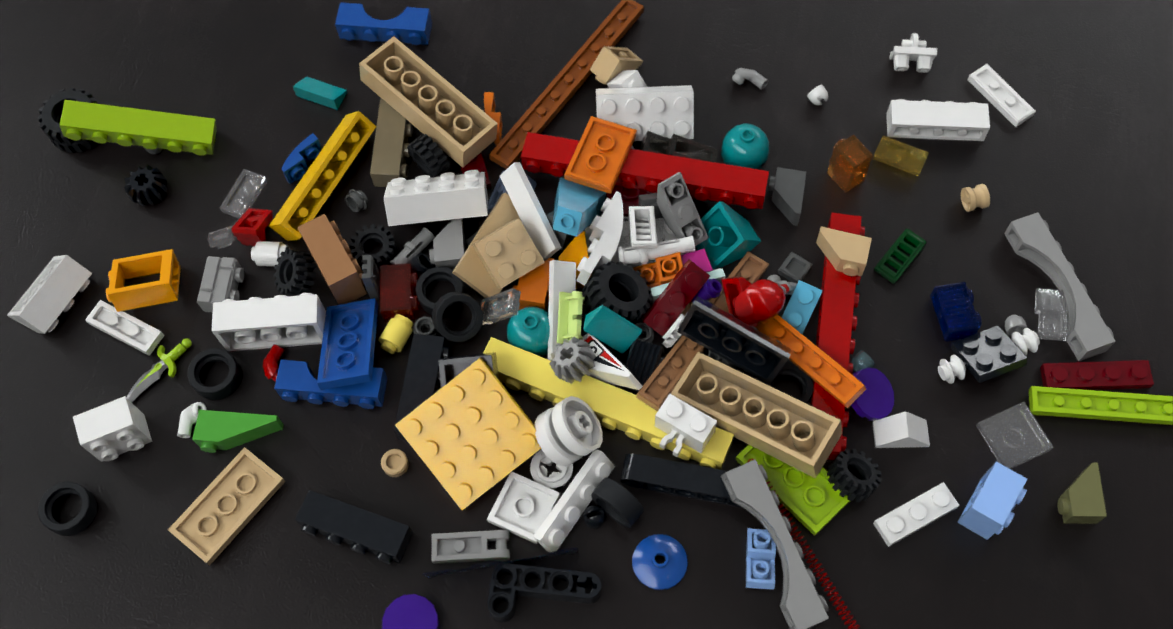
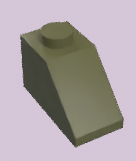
(1083, 499)

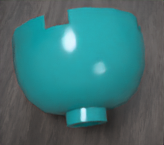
(745, 146)
(530, 330)

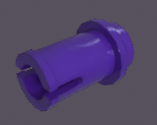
(709, 290)

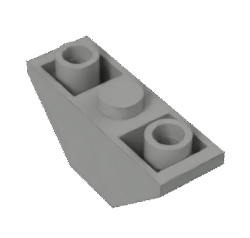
(679, 209)

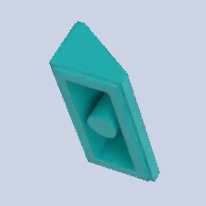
(320, 92)
(611, 328)

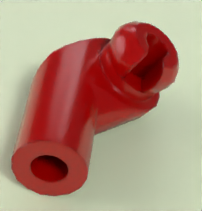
(270, 362)

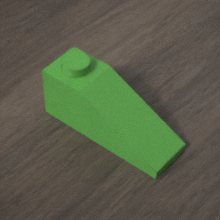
(230, 429)

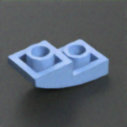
(760, 559)

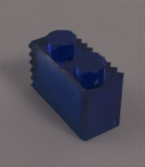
(955, 311)

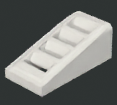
(642, 214)

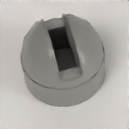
(1014, 324)

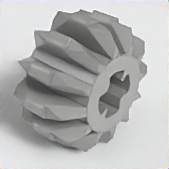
(572, 360)

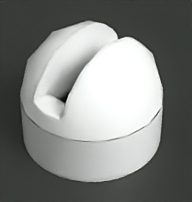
(817, 94)

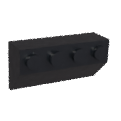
(734, 340)

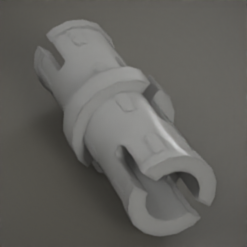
(418, 244)

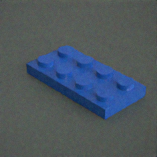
(348, 344)

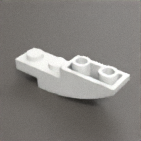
(604, 237)

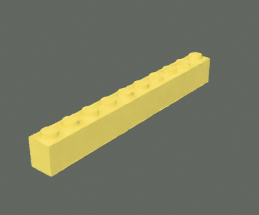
(611, 405)

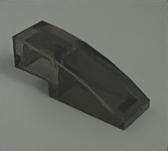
(677, 146)

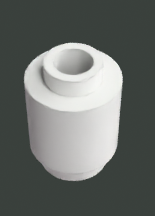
(266, 253)

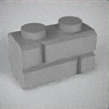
(219, 281)

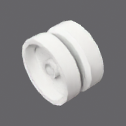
(568, 431)

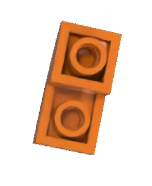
(662, 270)

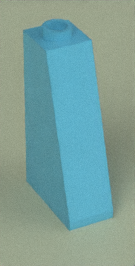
(575, 207)

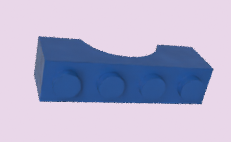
(409, 27)
(297, 382)

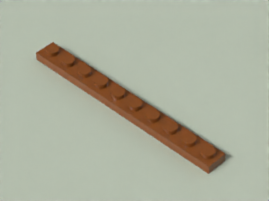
(566, 82)

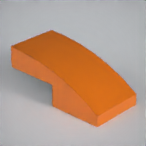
(490, 106)

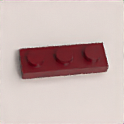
(675, 297)

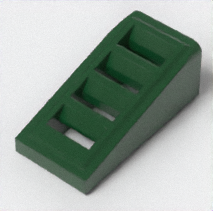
(908, 242)

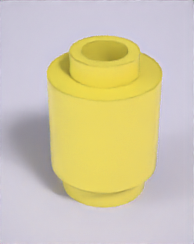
(396, 334)

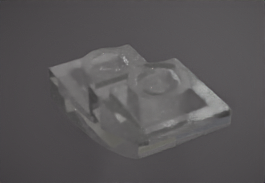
(1052, 313)

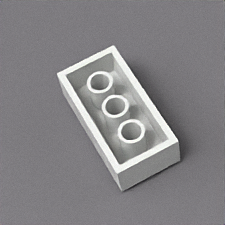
(652, 109)
(436, 198)
(269, 321)

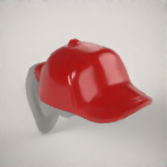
(761, 300)

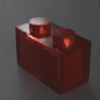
(398, 291)

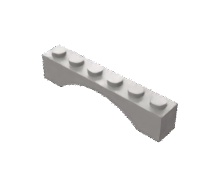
(1086, 328)
(799, 599)

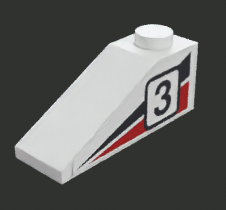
(608, 367)

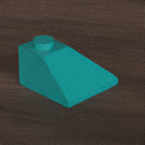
(728, 236)

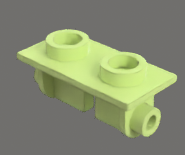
(569, 316)

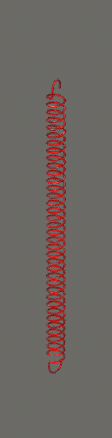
(831, 599)

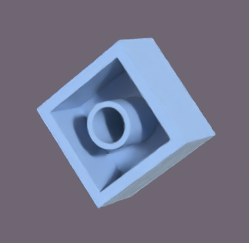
(993, 501)

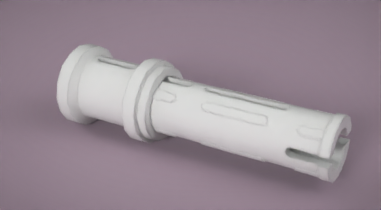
(664, 248)

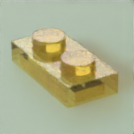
(900, 155)

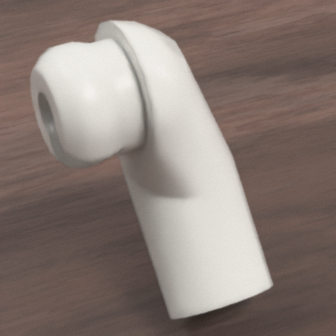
(188, 418)

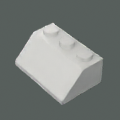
(50, 294)

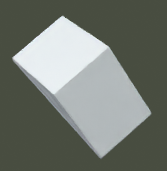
(901, 431)

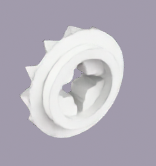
(672, 335)
(539, 472)

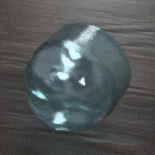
(862, 360)

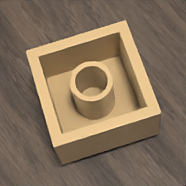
(508, 253)

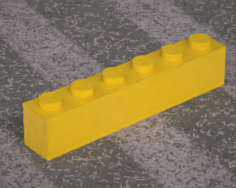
(323, 175)

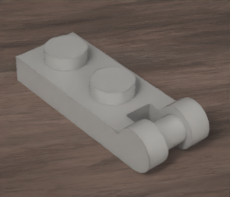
(469, 546)

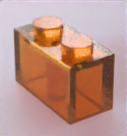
(849, 163)

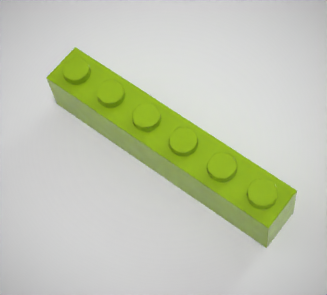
(138, 127)

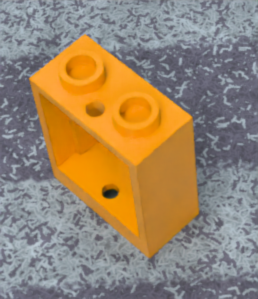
(148, 293)

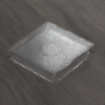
(1014, 436)

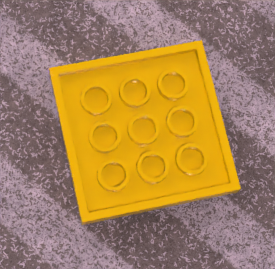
(470, 433)

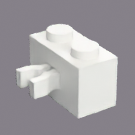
(684, 424)

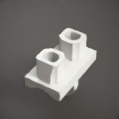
(913, 51)

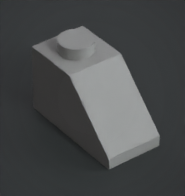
(449, 245)

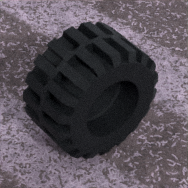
(51, 117)
(622, 282)

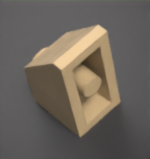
(613, 61)
(844, 250)

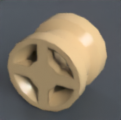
(975, 197)

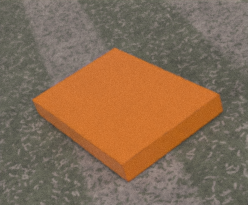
(600, 154)

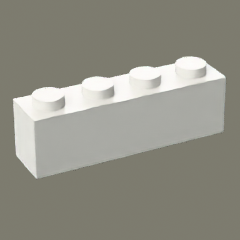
(937, 120)

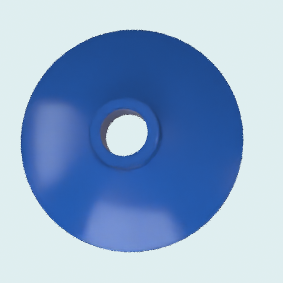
(659, 575)

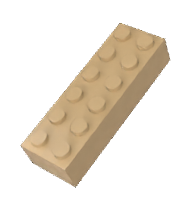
(428, 101)
(760, 414)

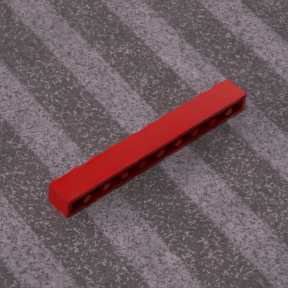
(647, 169)
(837, 323)

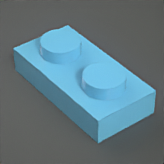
(801, 305)

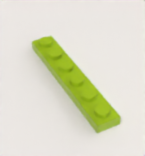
(1101, 405)

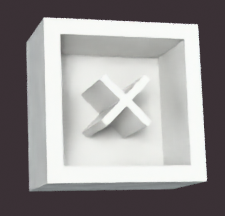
(112, 429)

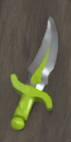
(167, 361)

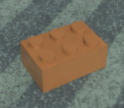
(333, 259)

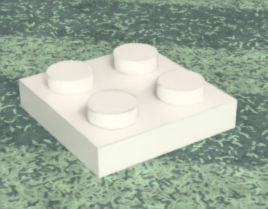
(522, 506)

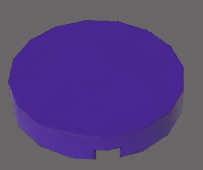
(878, 397)
(410, 613)

